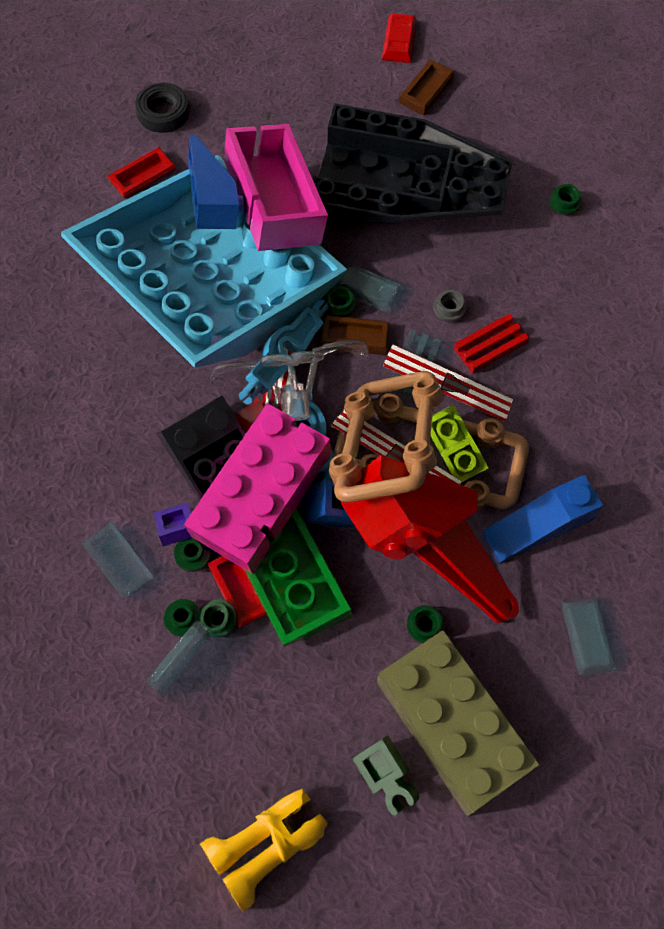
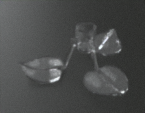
(294, 398)

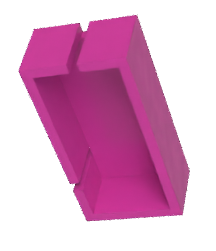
(275, 187)
(259, 488)

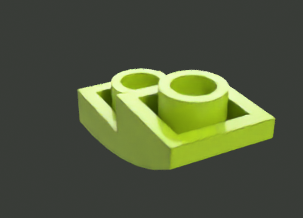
(456, 444)

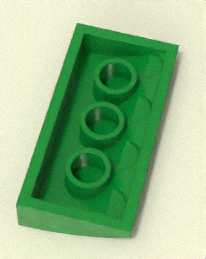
(298, 585)

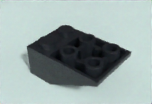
(203, 443)

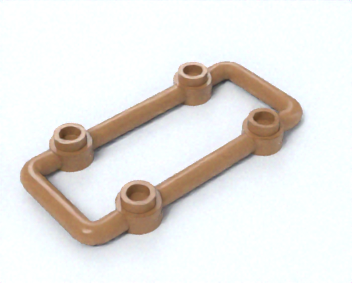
(489, 432)
(417, 454)

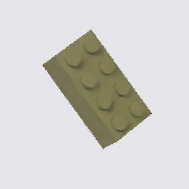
(456, 722)

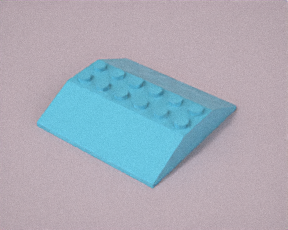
(200, 286)

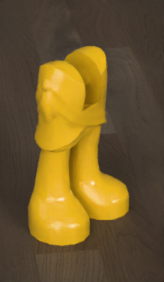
(286, 843)

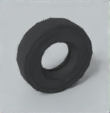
(157, 93)

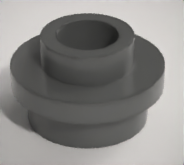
(452, 298)

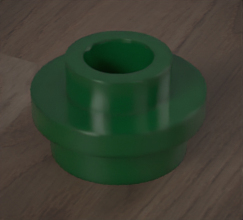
(569, 193)
(342, 294)
(194, 563)
(210, 613)
(428, 613)
(176, 628)

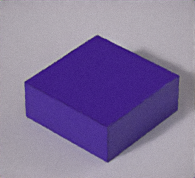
(171, 524)

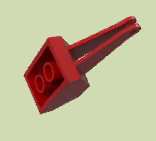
(435, 530)

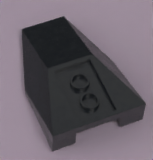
(405, 171)

